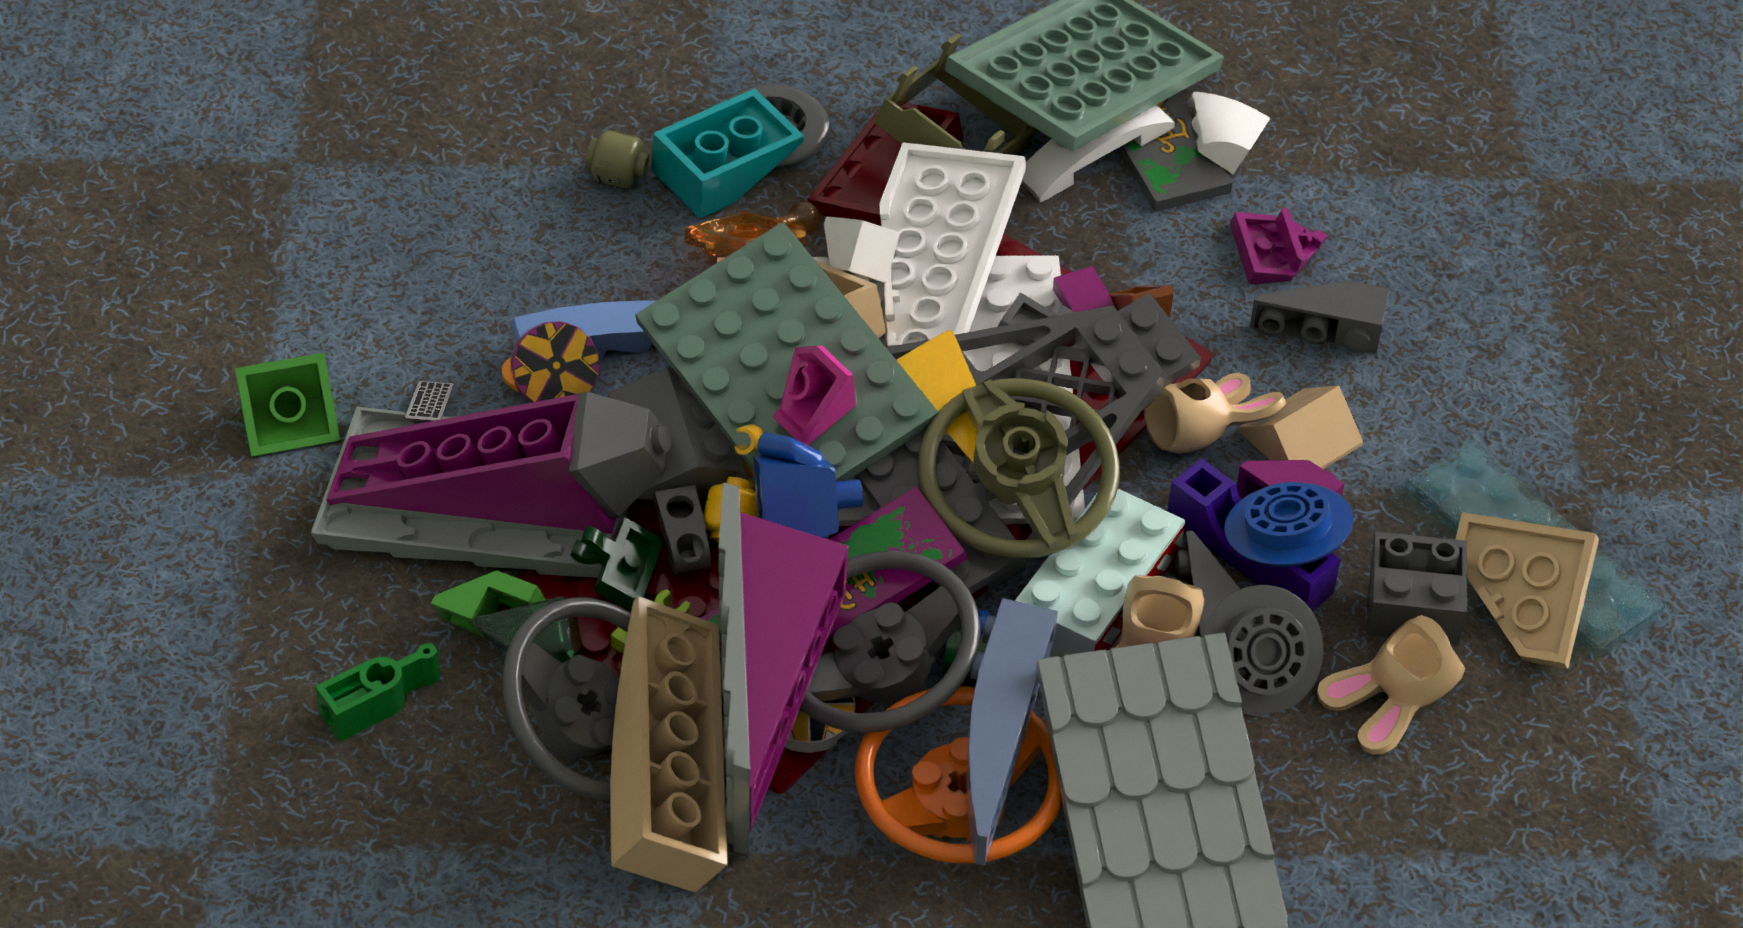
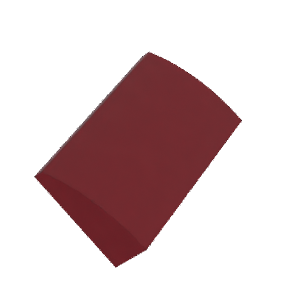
(862, 172)

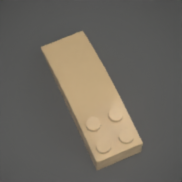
(669, 750)

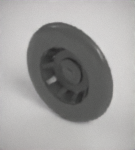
(799, 108)
(1268, 649)

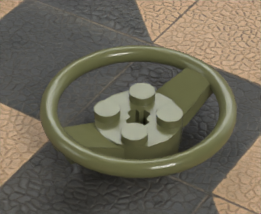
(1029, 479)

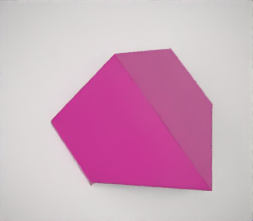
(814, 394)

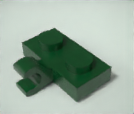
(625, 560)

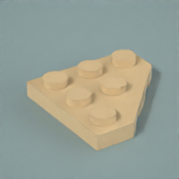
(1530, 581)

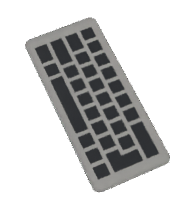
(429, 400)

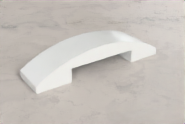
(1053, 166)

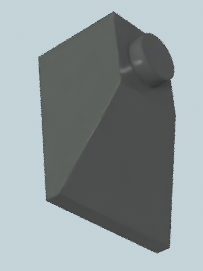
(616, 450)

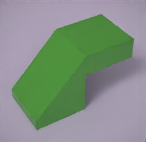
(484, 597)

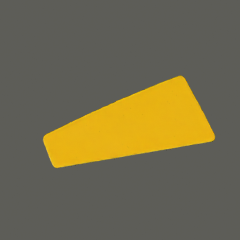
(941, 375)

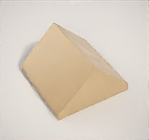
(1309, 427)

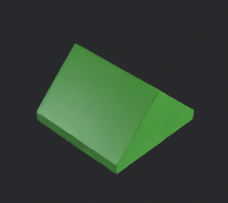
(287, 404)

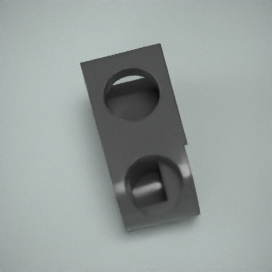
(682, 530)

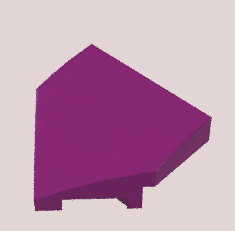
(1273, 246)

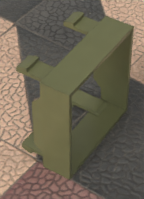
(916, 128)

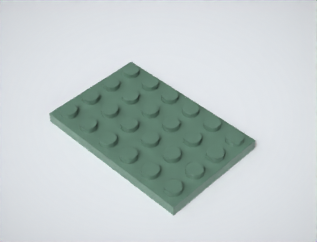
(1083, 67)
(736, 337)

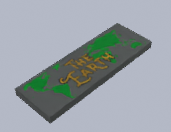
(1172, 167)

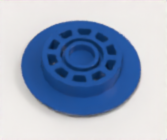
(1289, 524)

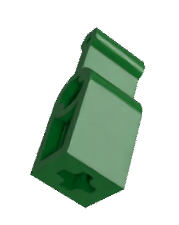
(374, 690)

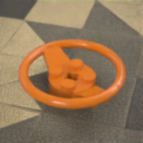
(935, 809)

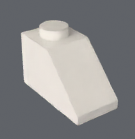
(860, 247)

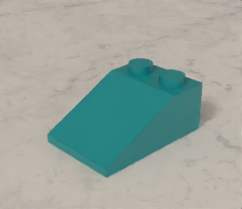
(722, 151)

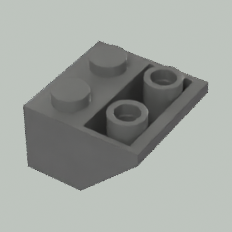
(1415, 579)

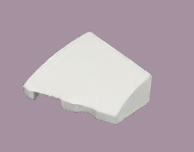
(1225, 128)

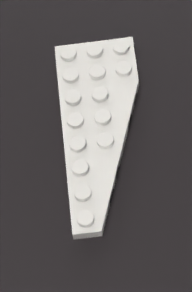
(950, 225)

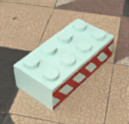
(1092, 576)

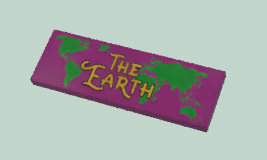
(901, 525)

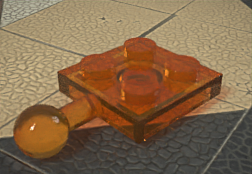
(736, 230)

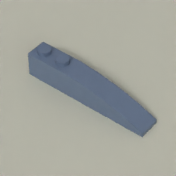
(1002, 710)

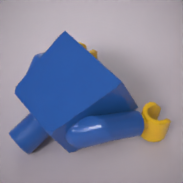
(797, 484)

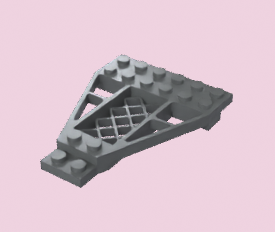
(1132, 352)

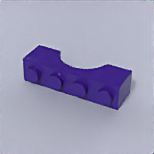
(1205, 499)

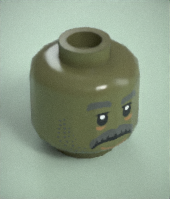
(617, 159)

